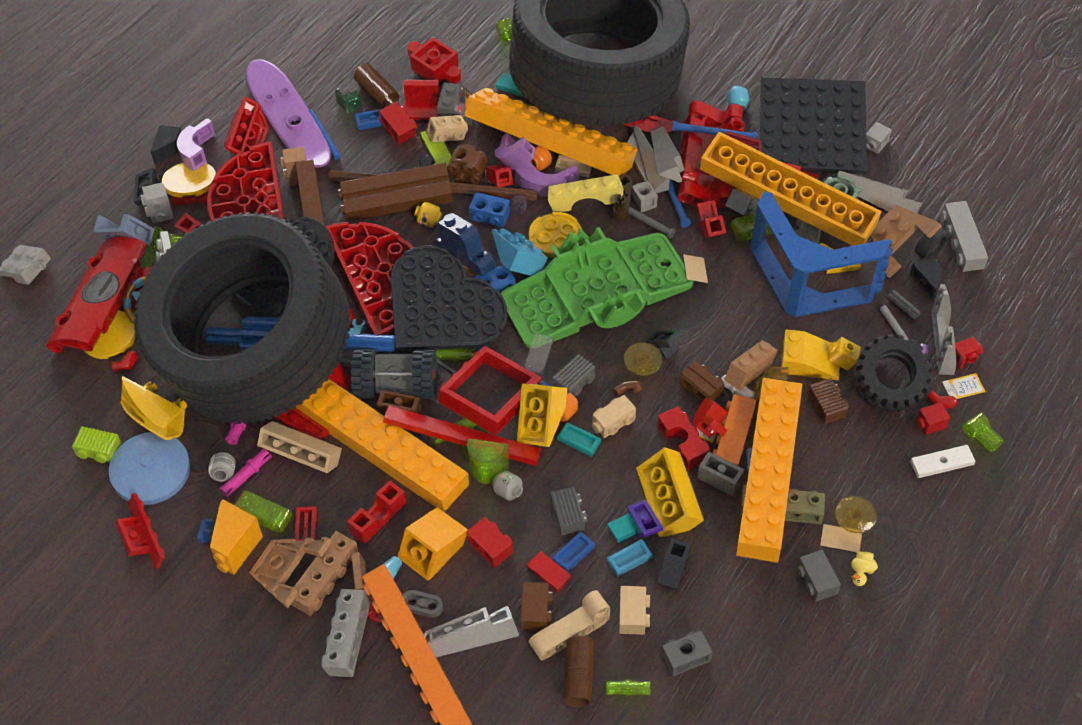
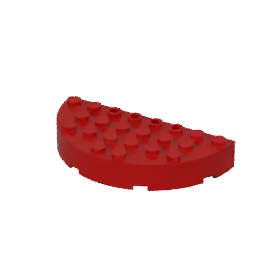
(246, 185)
(366, 261)

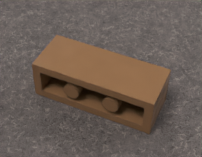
(750, 365)

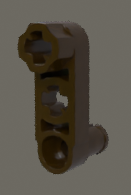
(621, 206)

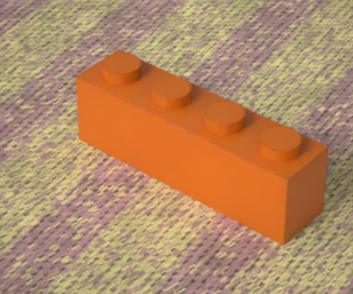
(737, 423)

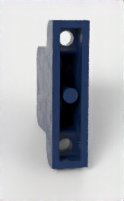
(463, 243)

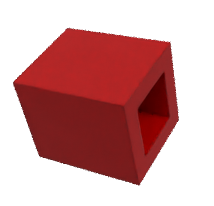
(933, 418)

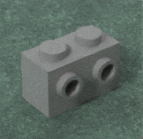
(157, 203)

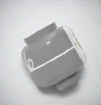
(221, 466)

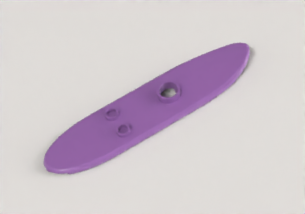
(281, 106)

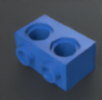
(489, 209)
(498, 278)

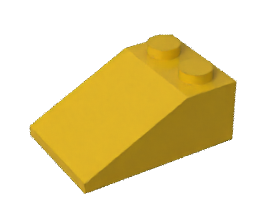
(807, 356)
(540, 413)

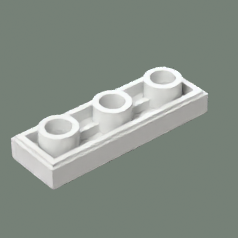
(942, 461)

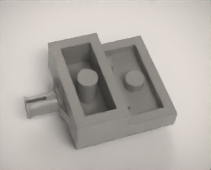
(24, 263)

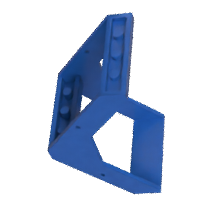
(808, 258)

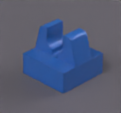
(206, 530)

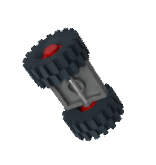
(394, 373)

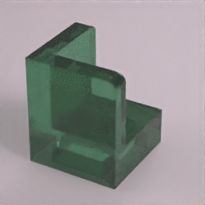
(348, 101)

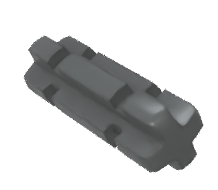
(906, 306)

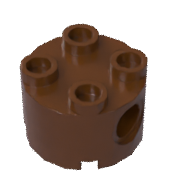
(467, 164)

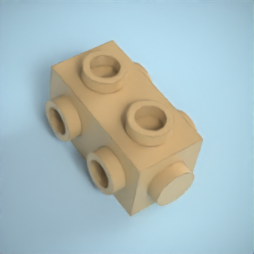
(447, 128)
(613, 416)

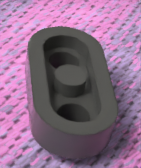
(423, 602)

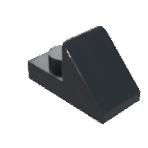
(665, 341)

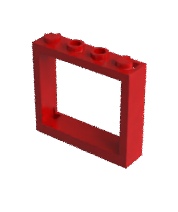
(474, 413)

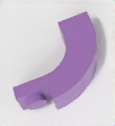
(189, 142)
(514, 153)
(530, 178)

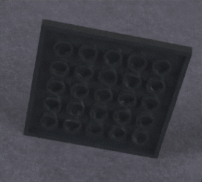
(814, 123)

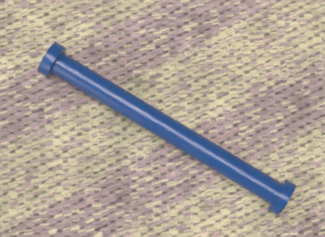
(707, 130)
(684, 221)

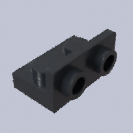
(144, 179)

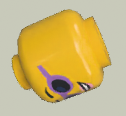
(428, 214)

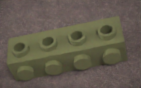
(801, 506)

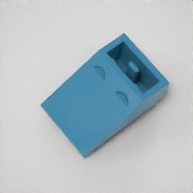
(518, 253)

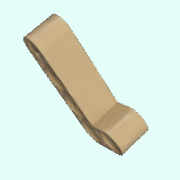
(580, 622)

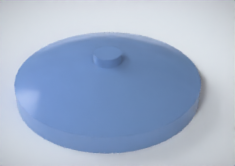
(149, 468)

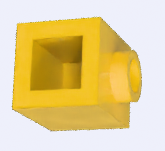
(844, 353)

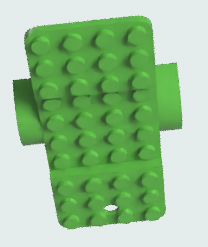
(595, 283)

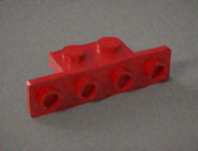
(138, 533)

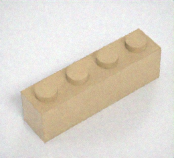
(299, 447)

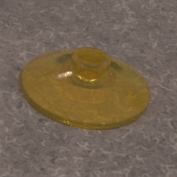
(643, 353)
(856, 507)

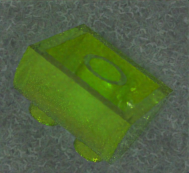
(487, 459)

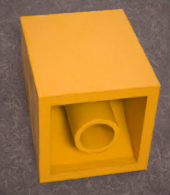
(233, 537)
(431, 542)

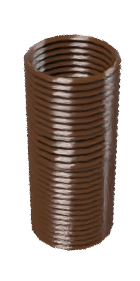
(376, 85)
(579, 670)

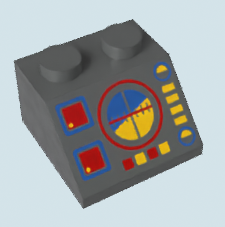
(454, 101)

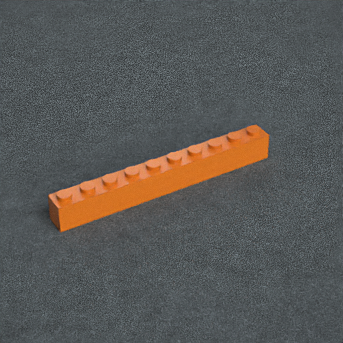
(415, 648)

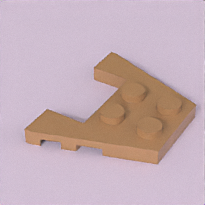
(898, 227)
(280, 561)

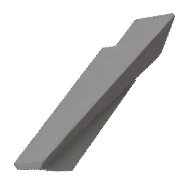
(666, 155)
(646, 163)
(881, 194)
(471, 631)

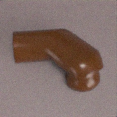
(626, 385)

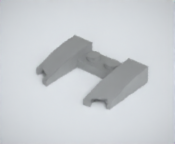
(943, 333)

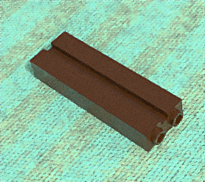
(309, 190)
(395, 192)

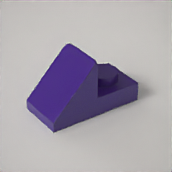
(644, 519)

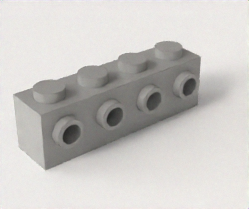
(964, 236)
(346, 633)

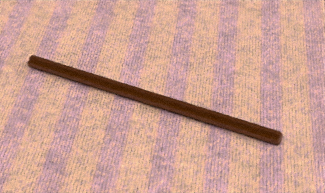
(464, 188)

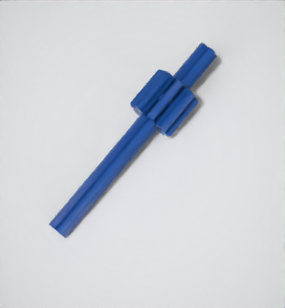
(258, 327)

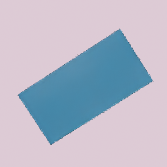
(629, 558)

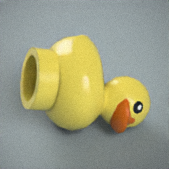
(863, 563)

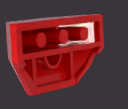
(246, 128)

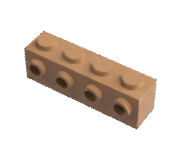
(323, 574)

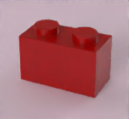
(397, 122)
(490, 541)

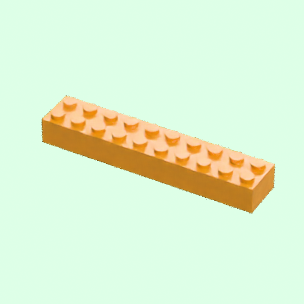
(551, 132)
(792, 189)
(386, 445)
(769, 471)

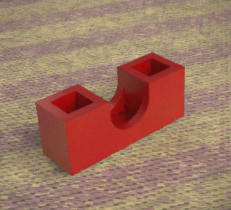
(676, 424)
(388, 502)

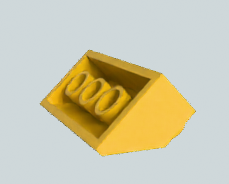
(670, 492)

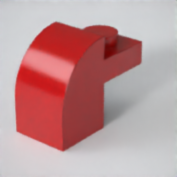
(710, 223)
(709, 418)

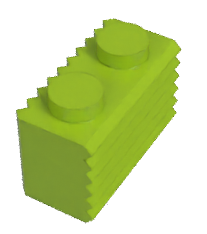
(96, 444)

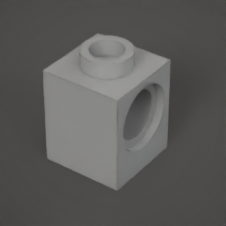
(877, 137)
(644, 196)

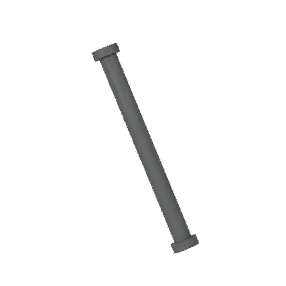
(642, 217)

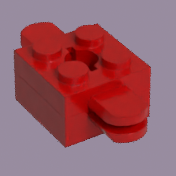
(434, 61)

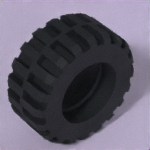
(903, 351)

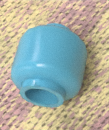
(740, 96)

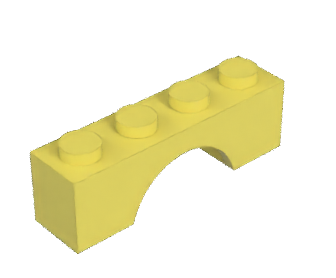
(563, 196)

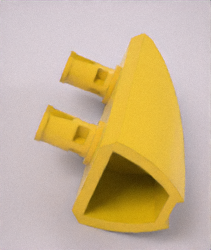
(153, 411)

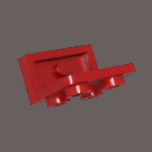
(421, 98)

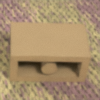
(633, 610)

